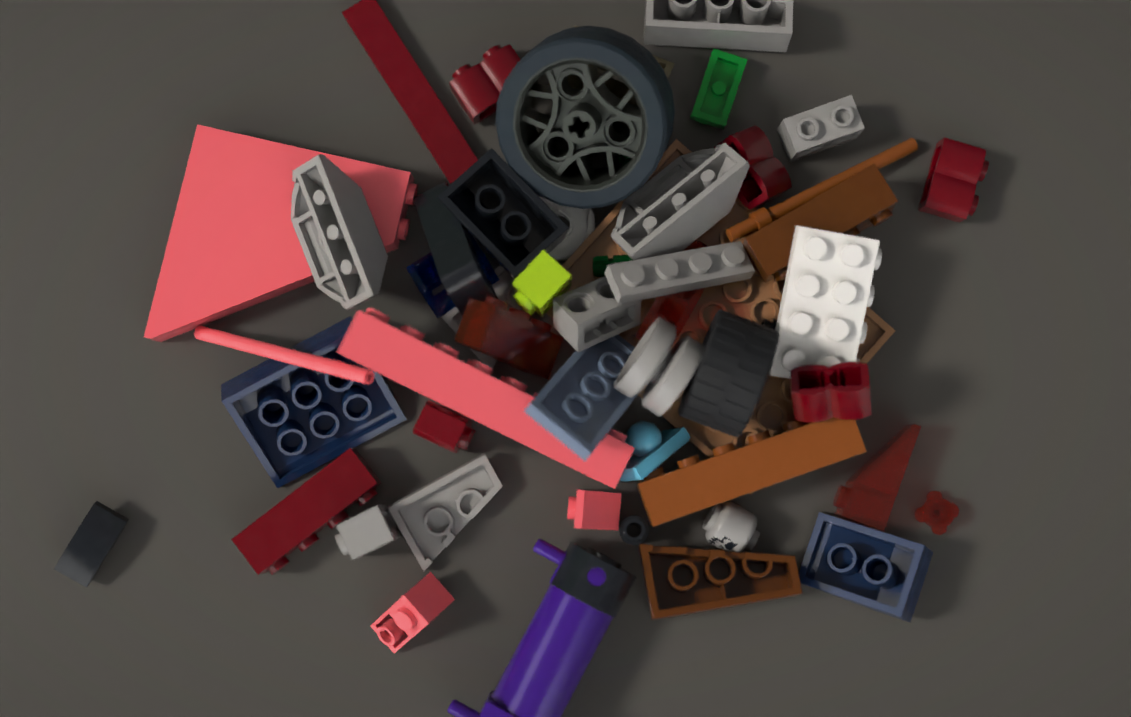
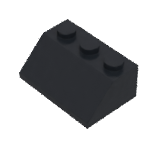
(503, 213)

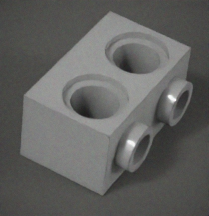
(820, 128)
(593, 315)
(367, 532)

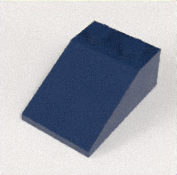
(865, 566)

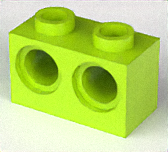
(540, 284)

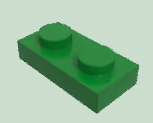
(718, 89)

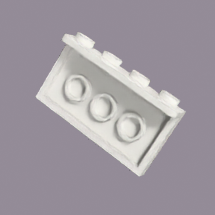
(824, 299)

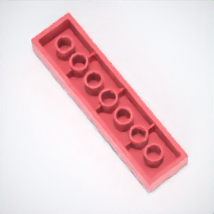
(471, 391)

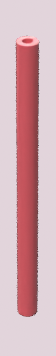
(285, 355)

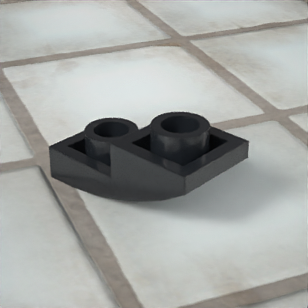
(91, 544)

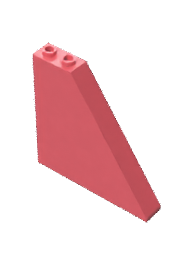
(236, 232)

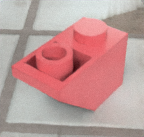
(595, 510)
(412, 612)

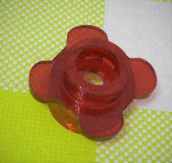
(947, 510)

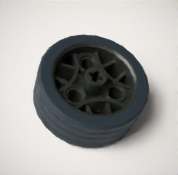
(585, 117)

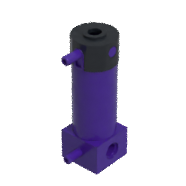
(560, 637)

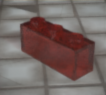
(509, 336)

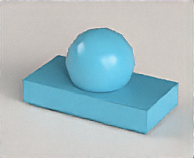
(651, 448)

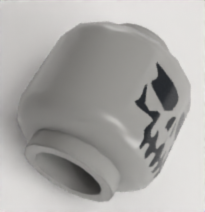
(731, 527)

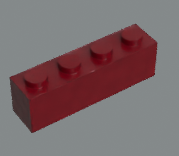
(306, 512)

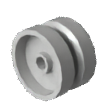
(663, 368)

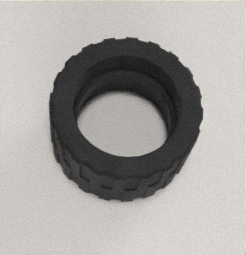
(730, 373)

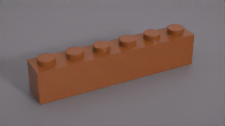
(747, 468)

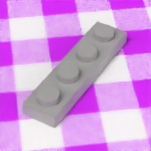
(679, 272)

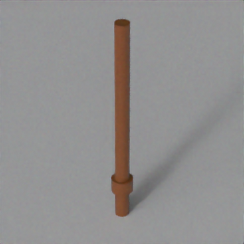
(763, 216)

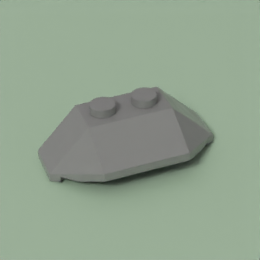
(680, 202)
(337, 232)

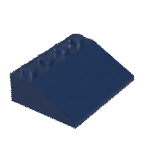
(307, 416)

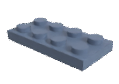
(581, 397)

